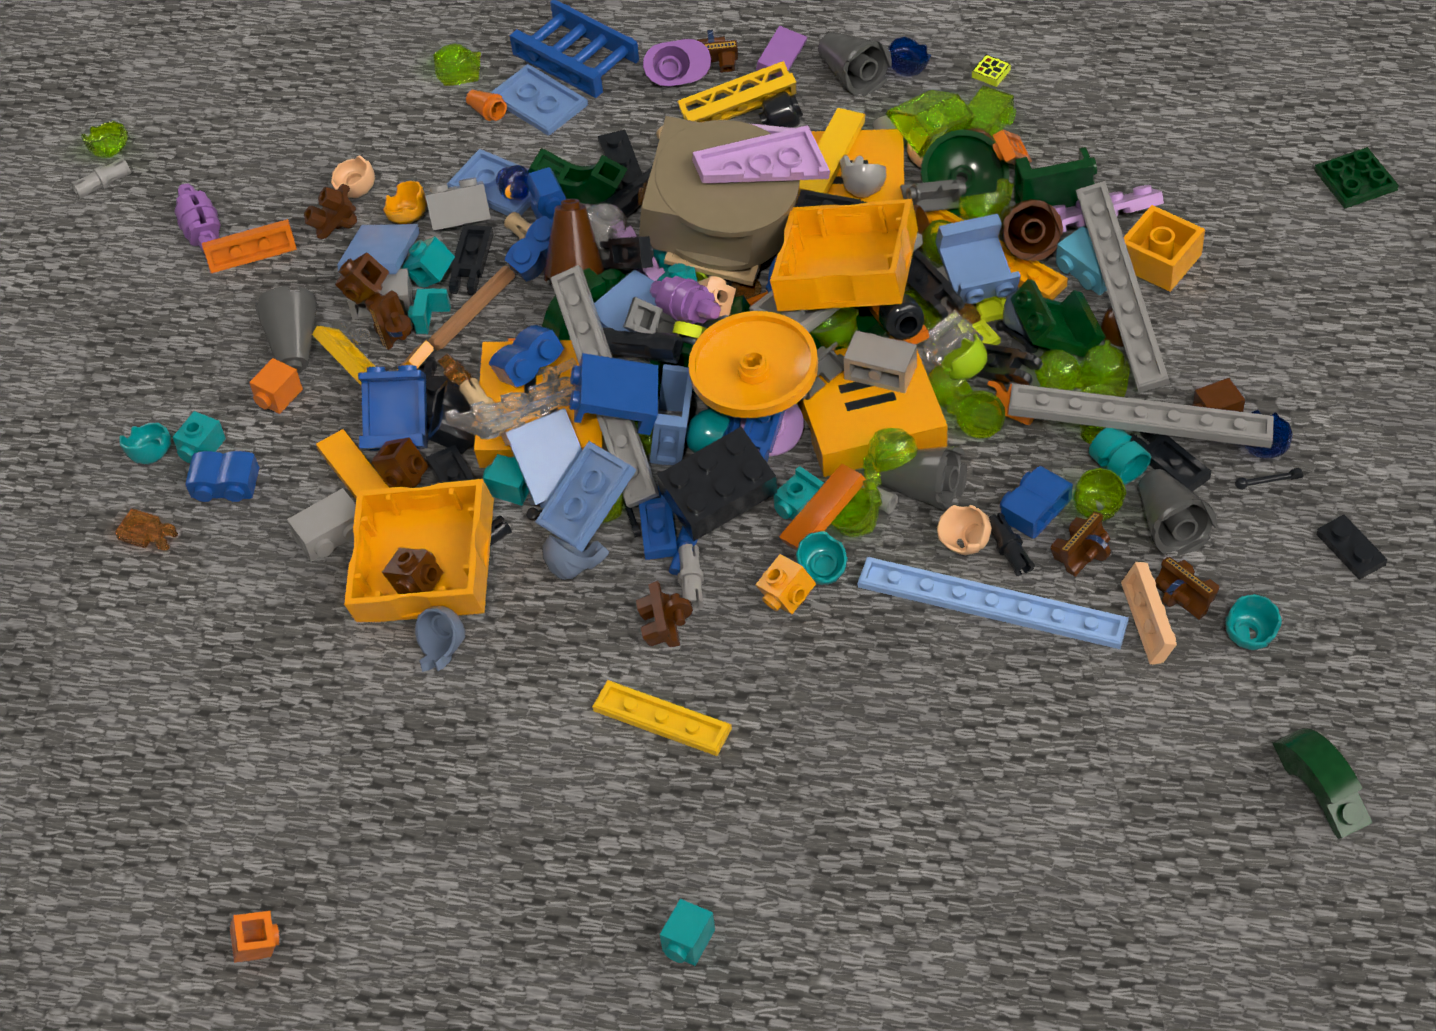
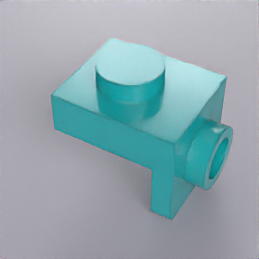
(425, 303)

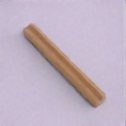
(471, 308)

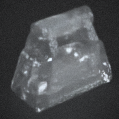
(947, 337)

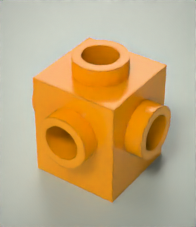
(785, 585)

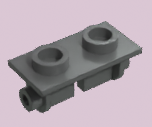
(935, 195)
(829, 367)

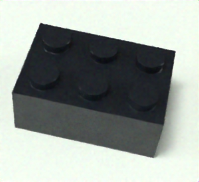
(717, 483)

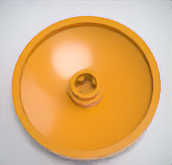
(753, 364)

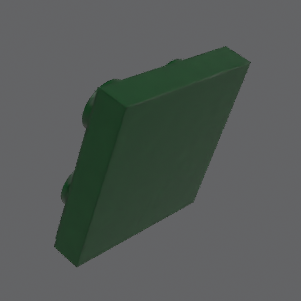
(1356, 177)

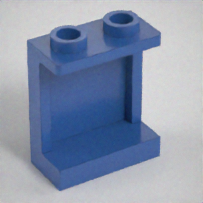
(615, 390)
(393, 407)

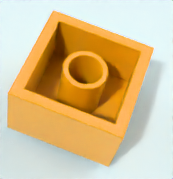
(1163, 247)

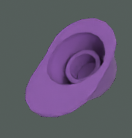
(677, 62)

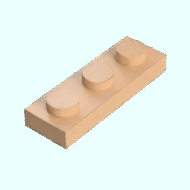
(1148, 613)

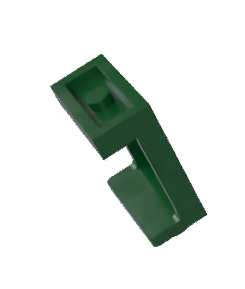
(1054, 183)
(1057, 324)

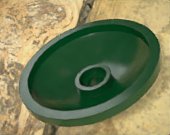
(965, 155)

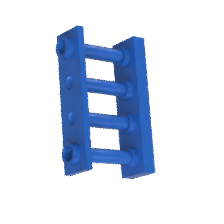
(572, 68)

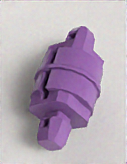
(196, 216)
(685, 300)

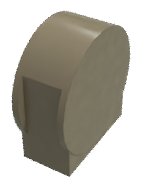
(712, 223)

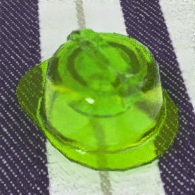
(456, 65)
(837, 328)
(1105, 366)

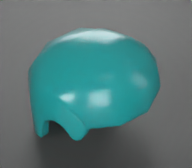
(705, 429)
(146, 443)
(824, 554)
(1256, 613)

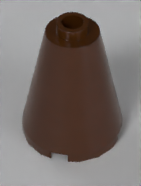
(1031, 229)
(571, 241)

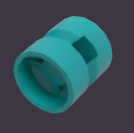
(1116, 453)

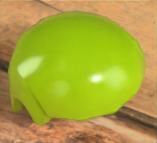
(966, 360)

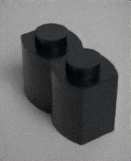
(446, 399)

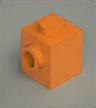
(275, 386)
(253, 936)

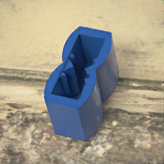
(545, 192)
(529, 254)
(521, 361)
(222, 475)
(1036, 501)

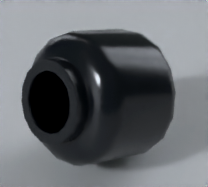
(781, 111)
(903, 319)

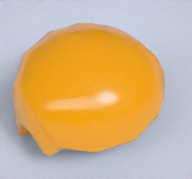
(407, 204)

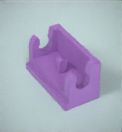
(782, 47)

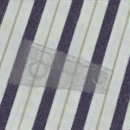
(513, 410)

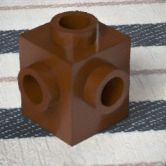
(361, 278)
(400, 463)
(413, 571)

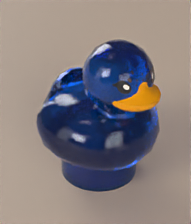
(513, 182)

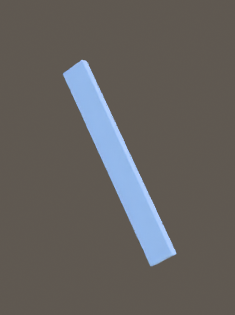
(993, 602)

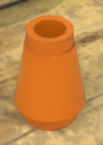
(487, 104)

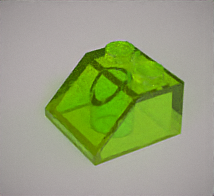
(929, 117)

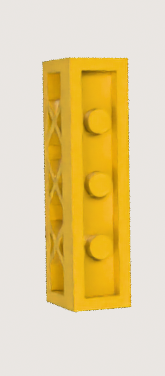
(738, 102)

